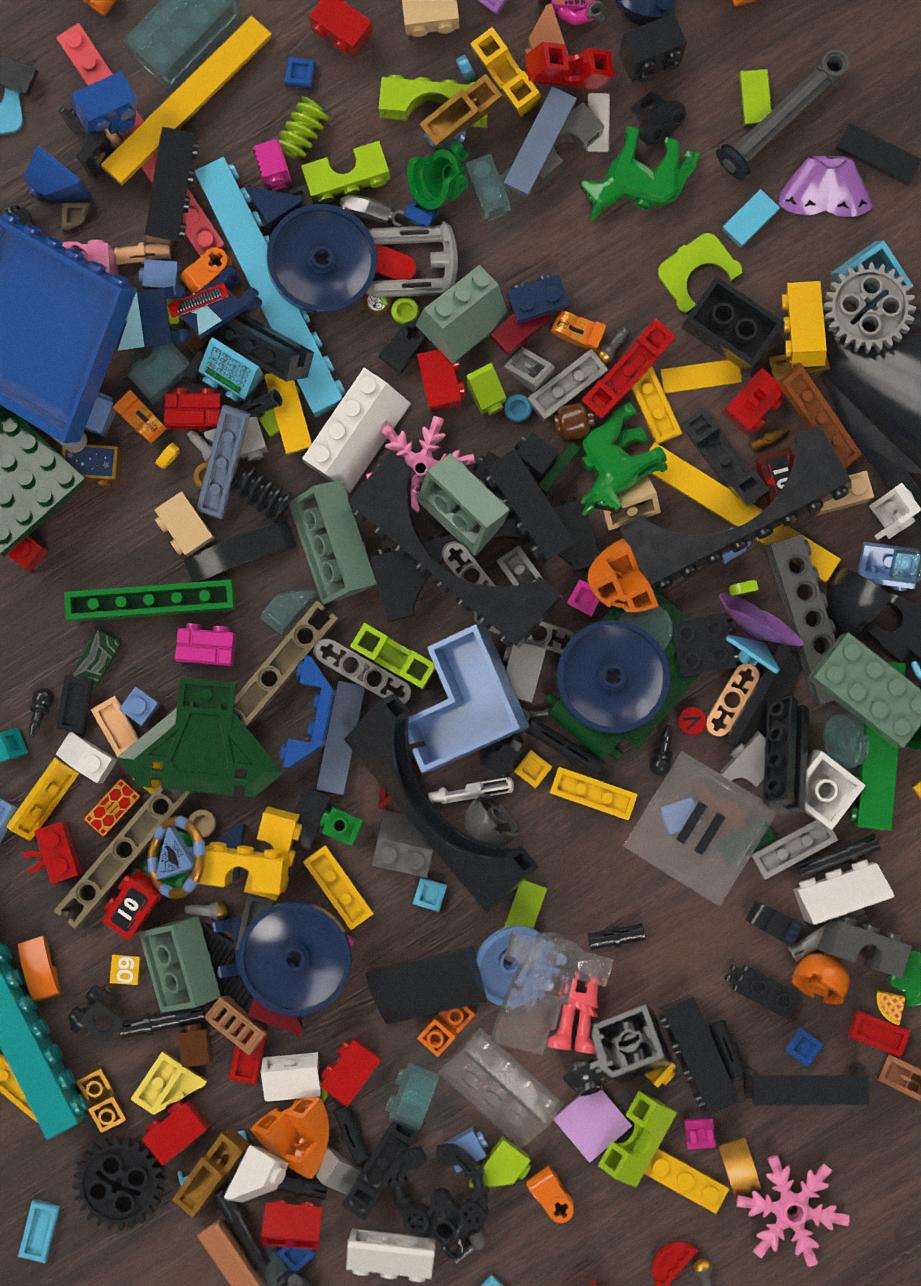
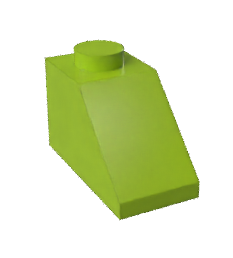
(486, 390)
(504, 1164)

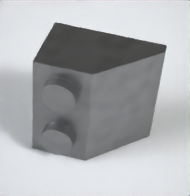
(402, 846)

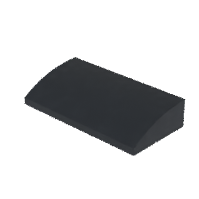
(427, 985)

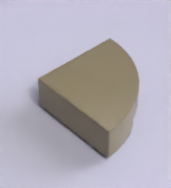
(74, 215)

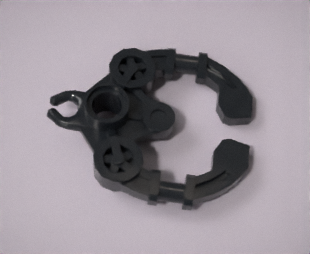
(443, 1209)

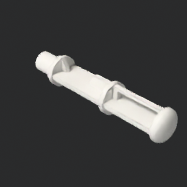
(471, 791)

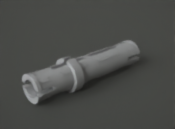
(811, 942)

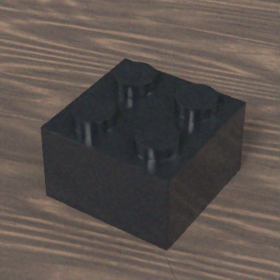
(652, 48)

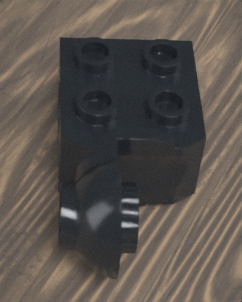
(625, 1050)

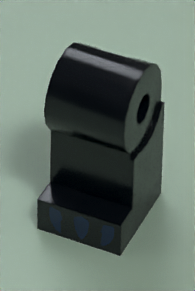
(774, 923)

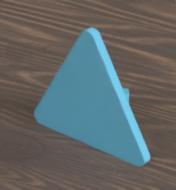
(754, 652)

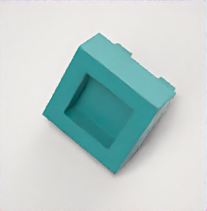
(11, 745)

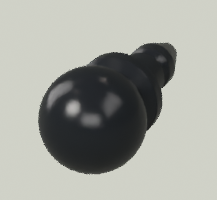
(42, 700)
(661, 762)

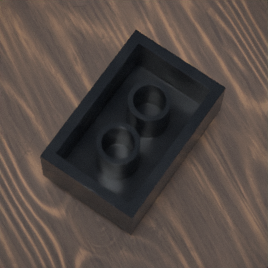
(732, 324)

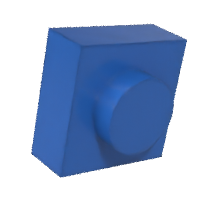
(420, 215)

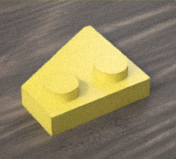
(166, 1084)

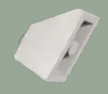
(86, 757)
(256, 1175)

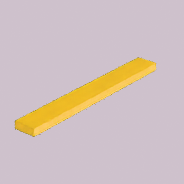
(187, 99)
(727, 506)

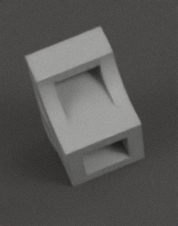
(747, 760)

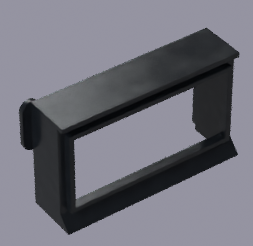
(808, 1089)

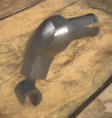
(369, 208)

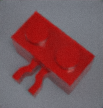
(754, 401)
(58, 853)

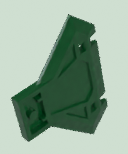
(202, 745)

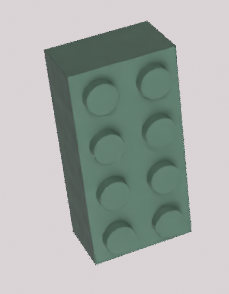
(870, 690)

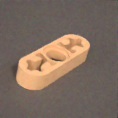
(736, 678)

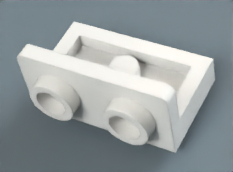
(895, 511)

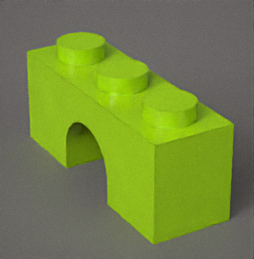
(326, 184)
(393, 656)
(631, 1158)

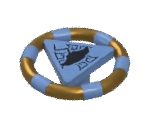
(176, 856)

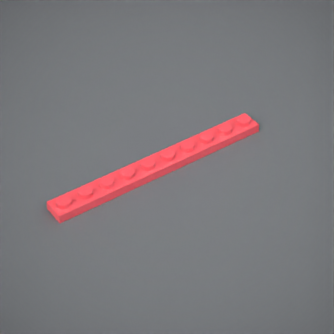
(93, 69)

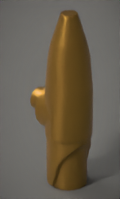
(767, 439)

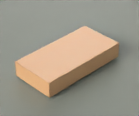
(115, 725)

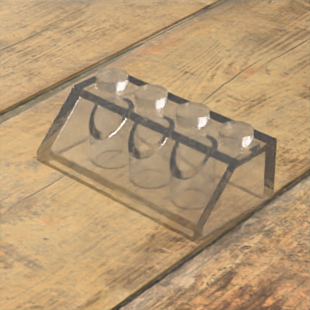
(501, 1088)

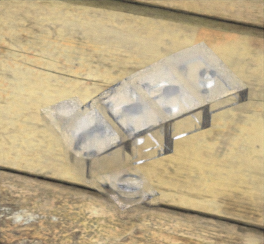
(542, 987)

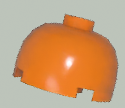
(822, 975)

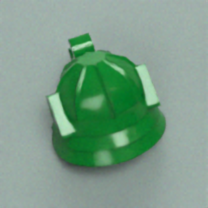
(438, 176)

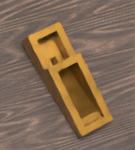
(462, 110)
(211, 1172)

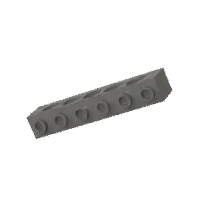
(787, 583)

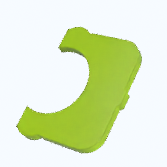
(700, 252)

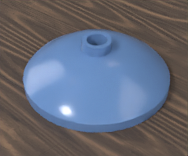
(494, 972)

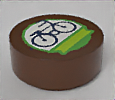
(377, 305)

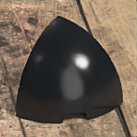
(853, 601)

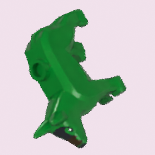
(637, 182)
(611, 465)

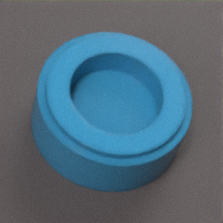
(465, 69)
(517, 408)

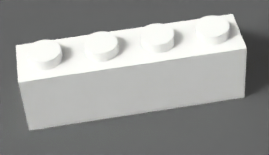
(354, 430)

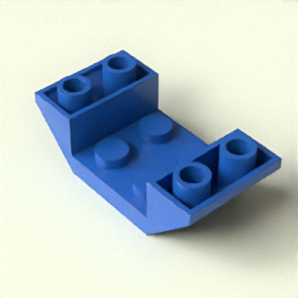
(298, 751)

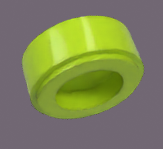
(404, 310)

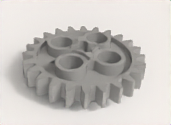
(886, 325)

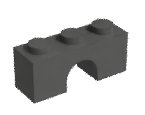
(581, 129)
(883, 953)

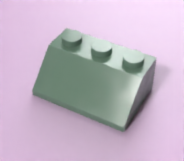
(464, 314)
(462, 503)
(179, 964)

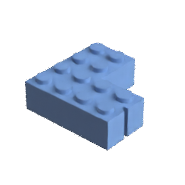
(478, 705)

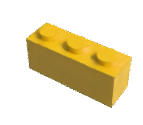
(804, 324)

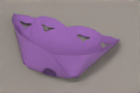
(826, 183)
(758, 623)

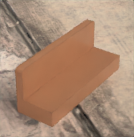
(229, 1255)

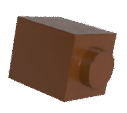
(195, 1045)

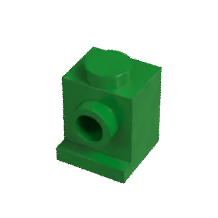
(352, 825)

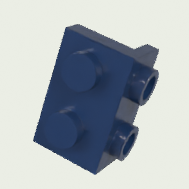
(538, 298)

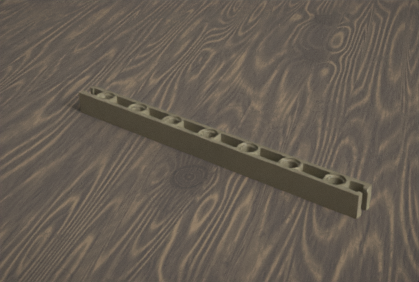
(142, 827)

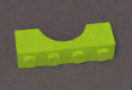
(403, 95)

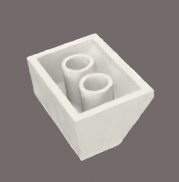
(842, 892)
(390, 1254)

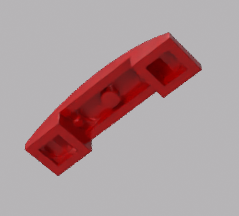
(629, 369)

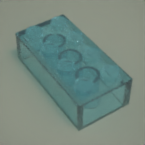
(177, 34)

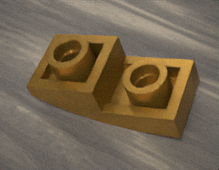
(101, 1098)

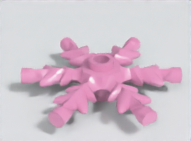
(431, 438)
(799, 1217)

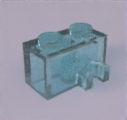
(488, 187)
(159, 371)
(412, 1097)

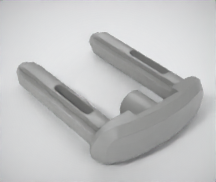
(447, 259)

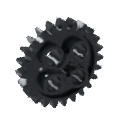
(108, 1207)

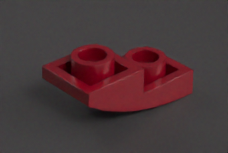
(511, 336)

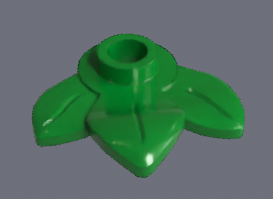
(910, 980)

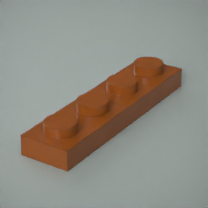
(815, 410)

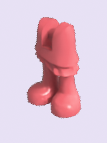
(586, 1004)

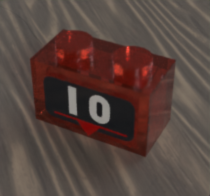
(774, 471)

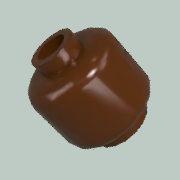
(574, 421)

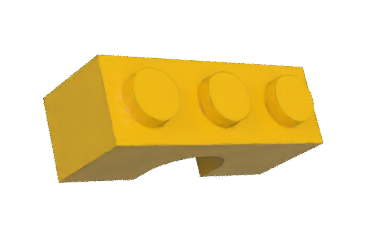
(505, 72)
(279, 830)
(267, 869)

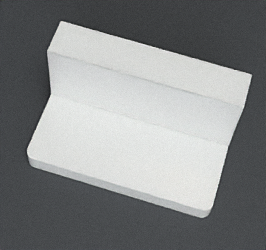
(290, 1076)

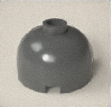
(488, 823)

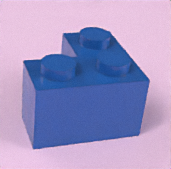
(106, 105)

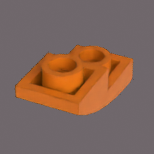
(37, 968)
(445, 1027)

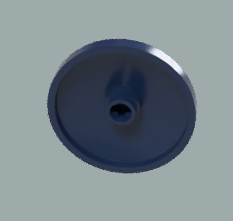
(321, 259)
(613, 676)
(295, 958)

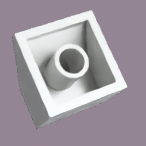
(829, 789)

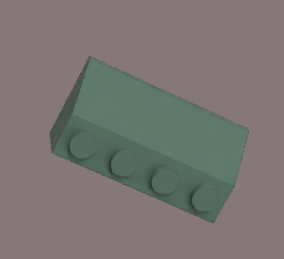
(332, 542)

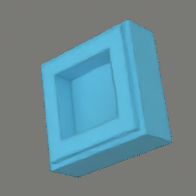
(429, 894)

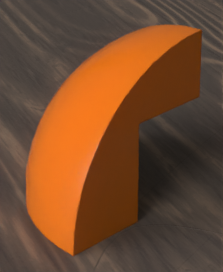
(619, 581)
(296, 1134)

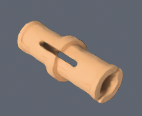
(141, 252)

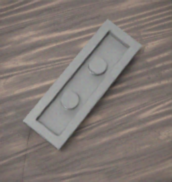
(567, 385)
(792, 848)

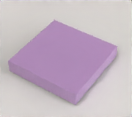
(592, 1123)

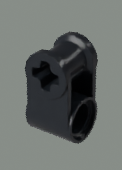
(400, 350)

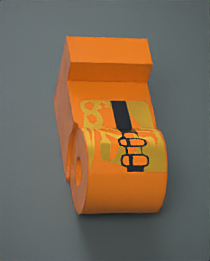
(578, 330)
(139, 417)

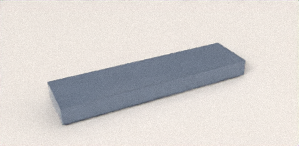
(540, 141)
(223, 461)
(337, 752)

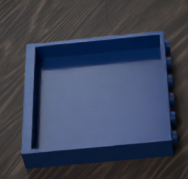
(55, 328)

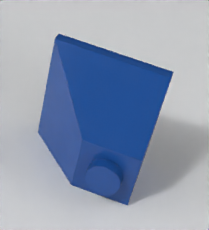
(52, 180)

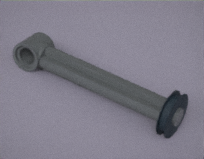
(736, 158)

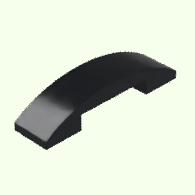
(723, 458)
(240, 551)
(378, 1169)

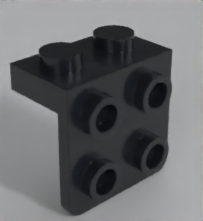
(96, 148)
(703, 644)

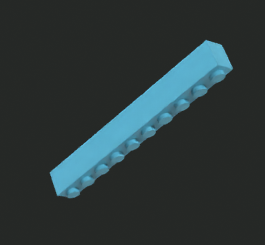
(251, 252)

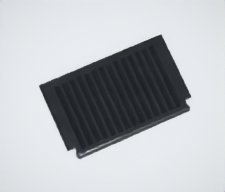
(223, 953)

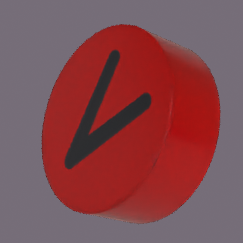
(691, 721)

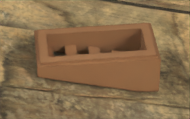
(222, 1025)

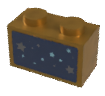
(97, 463)

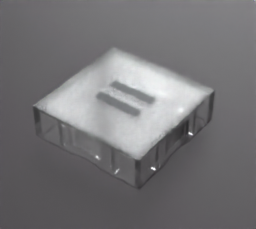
(700, 828)

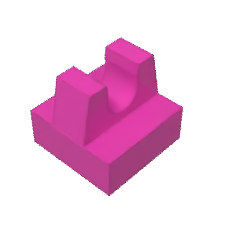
(583, 599)
(699, 1133)

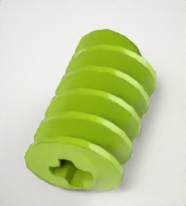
(301, 128)

